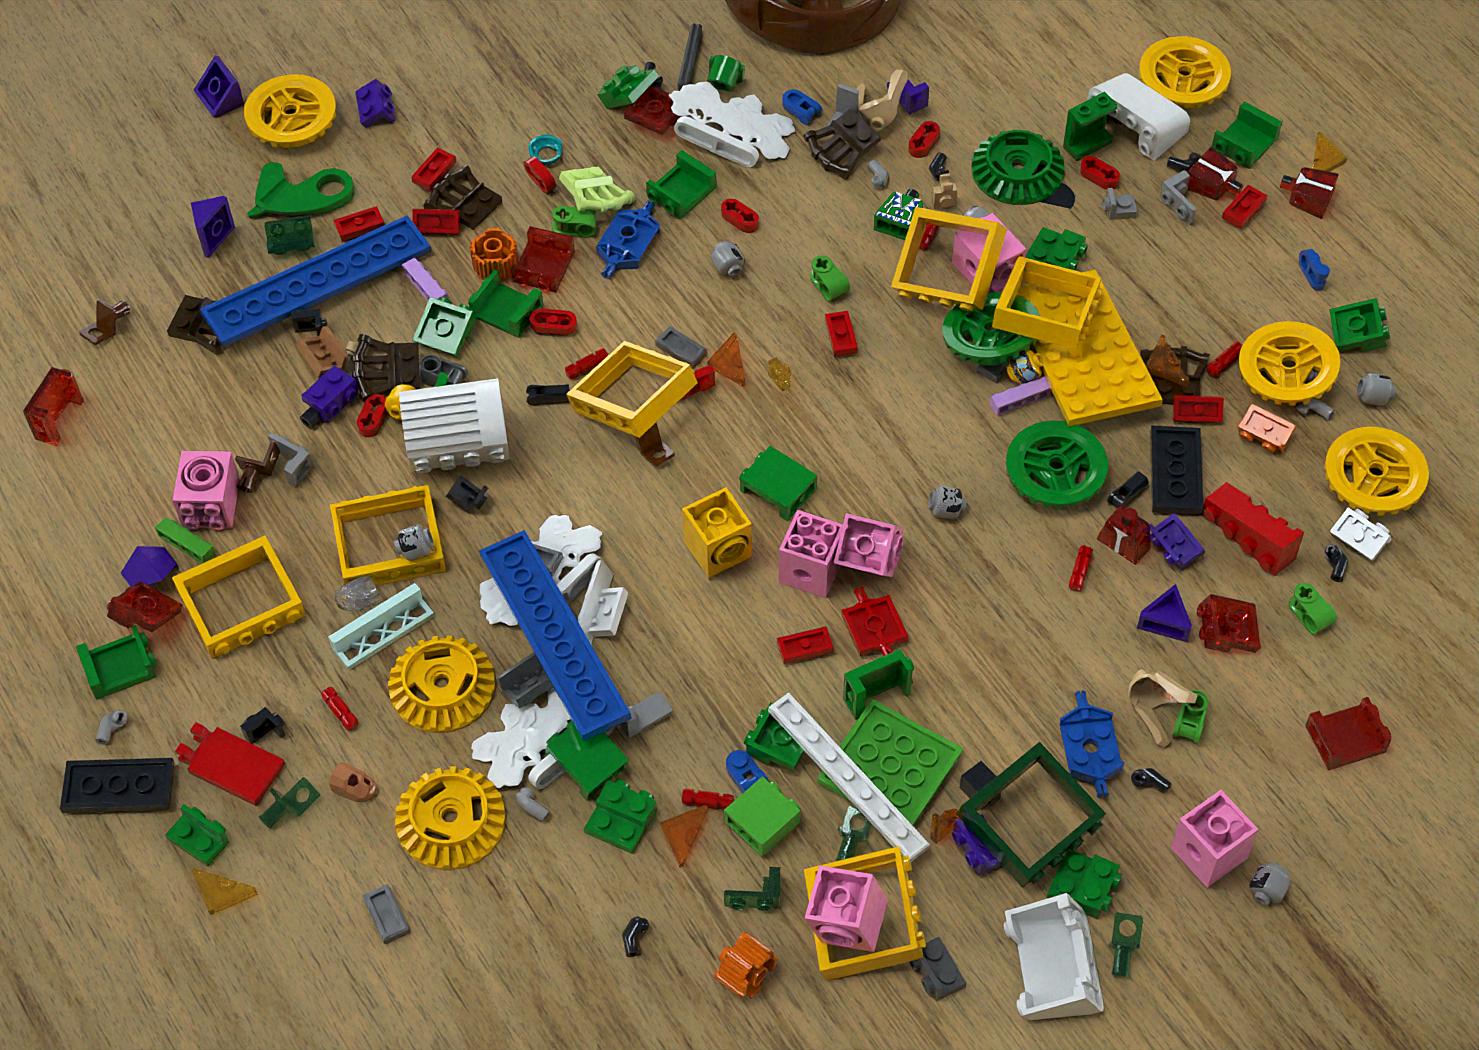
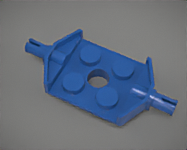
(623, 251)
(1090, 726)

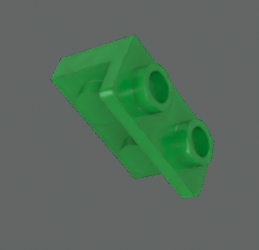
(198, 835)

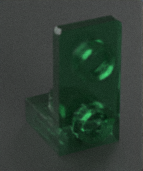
(763, 900)

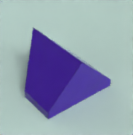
(148, 565)
(1166, 616)

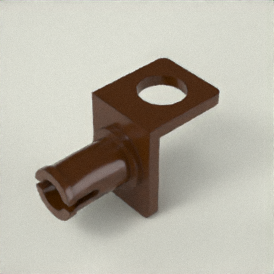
(105, 321)
(650, 443)
(254, 467)

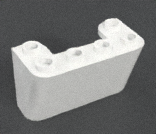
(1146, 112)

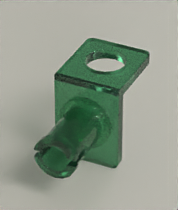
(289, 803)
(851, 836)
(1124, 944)

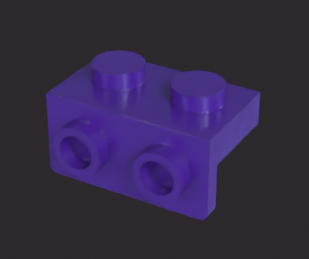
(374, 103)
(331, 393)
(1177, 541)
(976, 854)

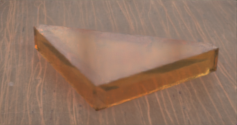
(728, 360)
(1166, 364)
(943, 824)
(682, 832)

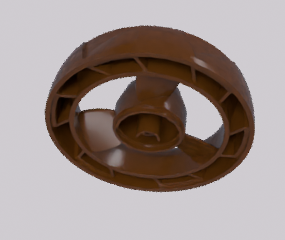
(818, 24)

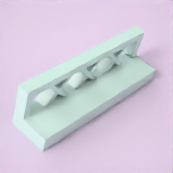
(376, 620)

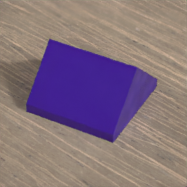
(219, 89)
(212, 222)

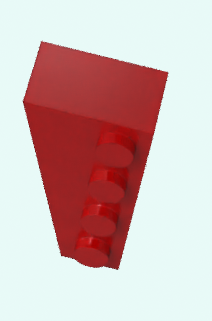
(1253, 528)

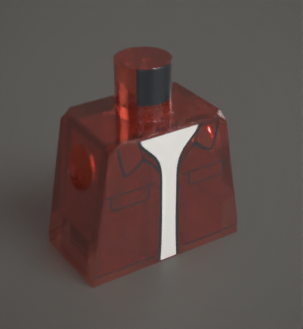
(1214, 176)
(1311, 190)
(1126, 534)

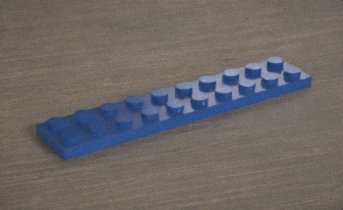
(315, 280)
(555, 636)

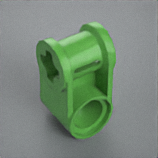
(575, 221)
(828, 278)
(1311, 611)
(1191, 720)

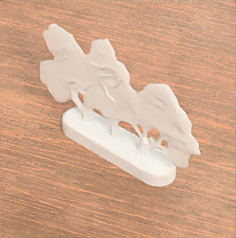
(737, 118)
(558, 536)
(524, 735)

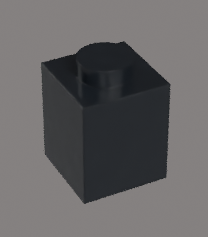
(976, 779)

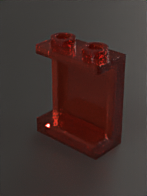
(544, 259)
(49, 402)
(1349, 734)

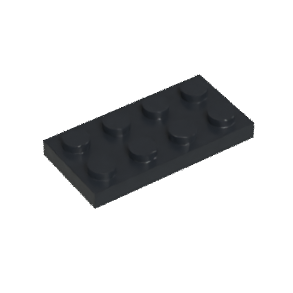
(1176, 470)
(117, 785)

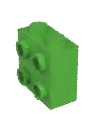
(762, 816)

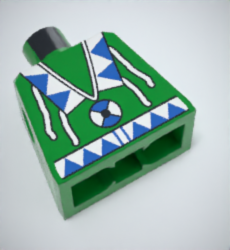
(896, 213)

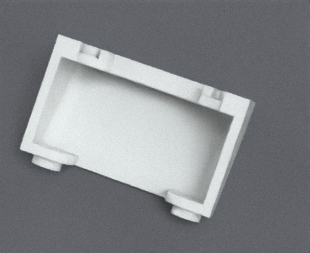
(1055, 959)

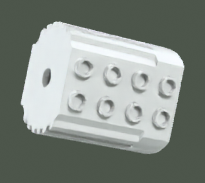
(454, 425)

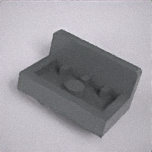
(524, 681)

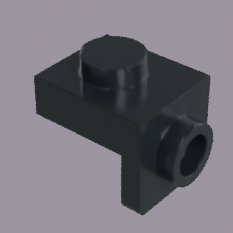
(308, 320)
(467, 495)
(260, 724)

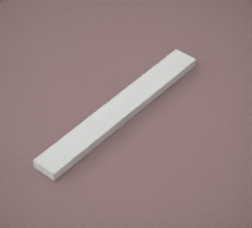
(848, 777)

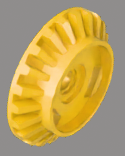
(1187, 54)
(307, 95)
(1295, 342)
(1379, 448)
(445, 708)
(468, 838)

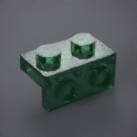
(289, 235)

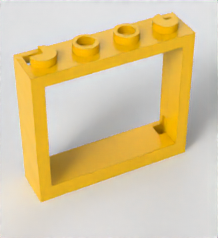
(986, 267)
(1053, 278)
(584, 395)
(381, 504)
(223, 567)
(868, 864)

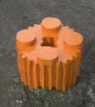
(493, 252)
(745, 965)

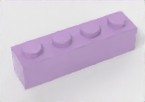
(423, 280)
(1020, 396)

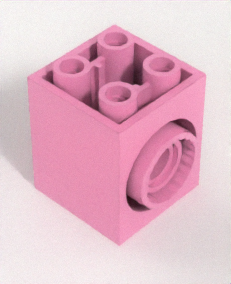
(969, 248)
(206, 490)
(869, 545)
(809, 554)
(1214, 838)
(846, 908)

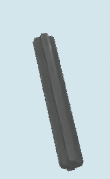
(690, 55)

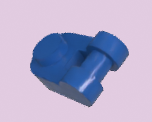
(795, 101)
(1313, 269)
(740, 765)

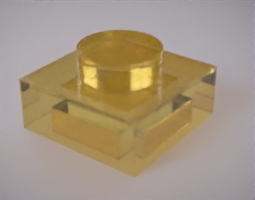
(779, 373)

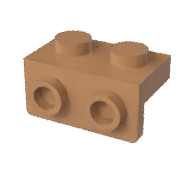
(323, 352)

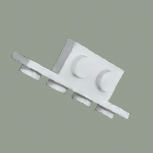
(602, 604)

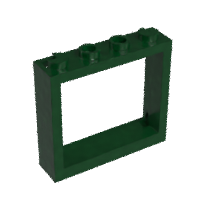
(994, 843)

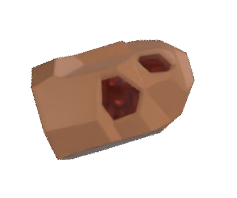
(352, 783)

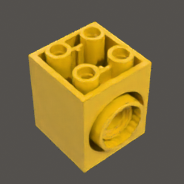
(717, 532)

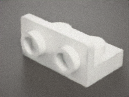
(1361, 534)

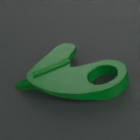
(279, 196)

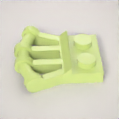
(593, 181)

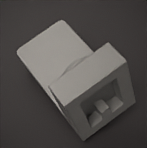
(845, 99)
(1172, 195)
(300, 460)
(646, 714)

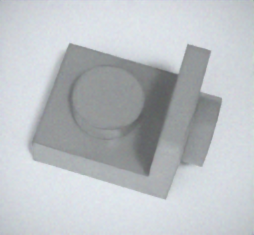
(1119, 206)

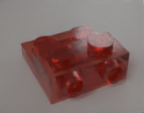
(652, 110)
(143, 607)
(1228, 624)

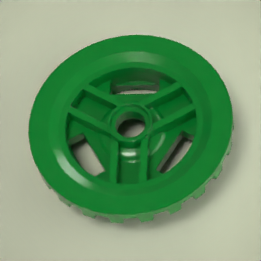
(1017, 185)
(989, 347)
(1072, 447)

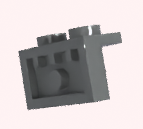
(938, 970)

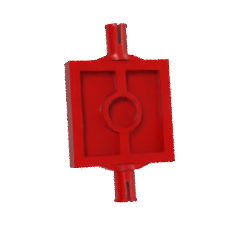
(874, 624)

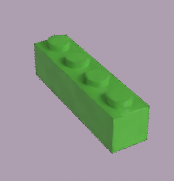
(185, 541)

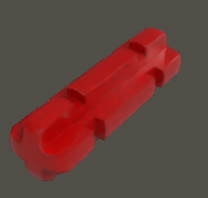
(930, 231)
(1224, 359)
(586, 363)
(1080, 568)
(339, 708)
(707, 798)

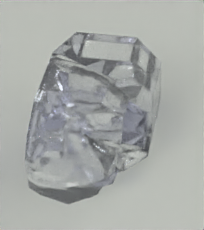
(358, 595)

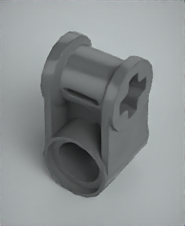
(432, 365)

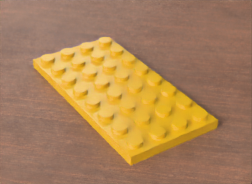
(1104, 372)

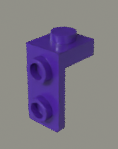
(913, 97)

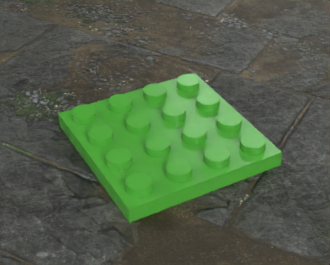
(898, 758)

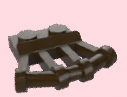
(852, 132)
(473, 206)
(190, 324)
(401, 361)
(1168, 388)

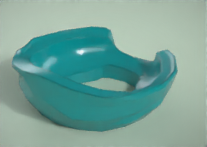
(542, 142)

